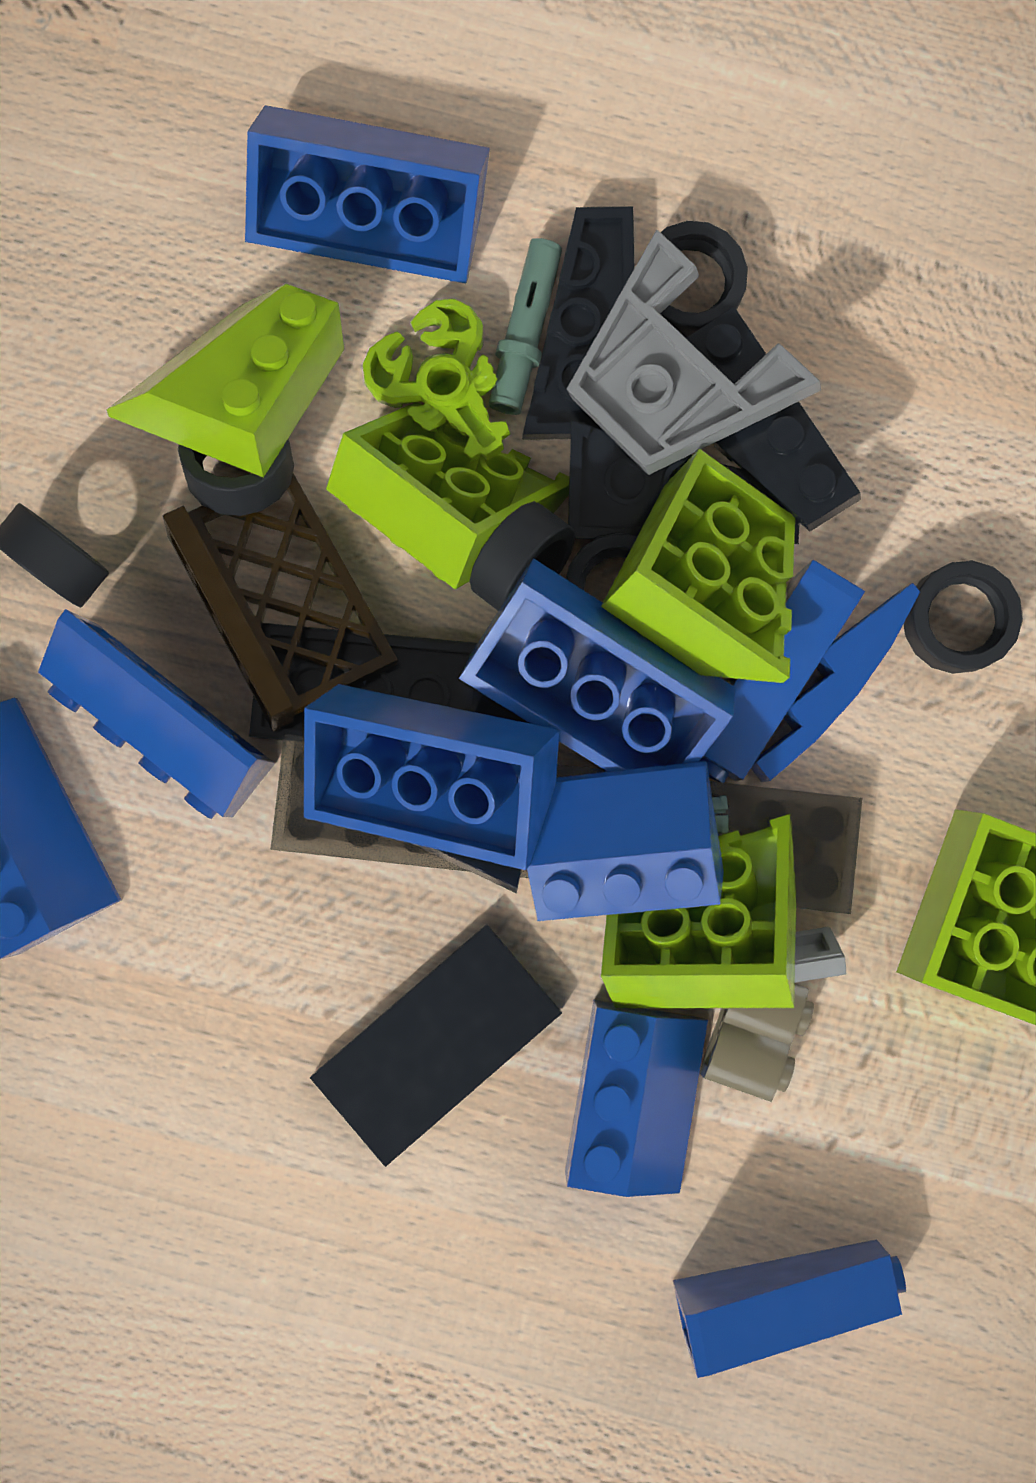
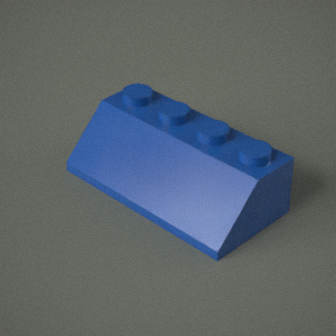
(363, 193)
(152, 716)
(428, 774)
(46, 857)

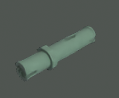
(519, 349)

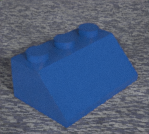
(628, 844)
(635, 1101)

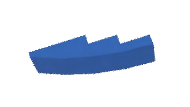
(844, 672)

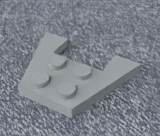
(660, 391)

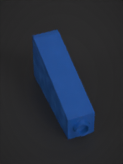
(819, 608)
(785, 1303)

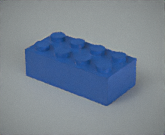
(595, 678)

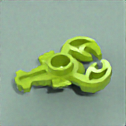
(443, 380)

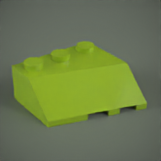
(243, 380)
(430, 493)
(711, 575)
(979, 917)
(714, 953)

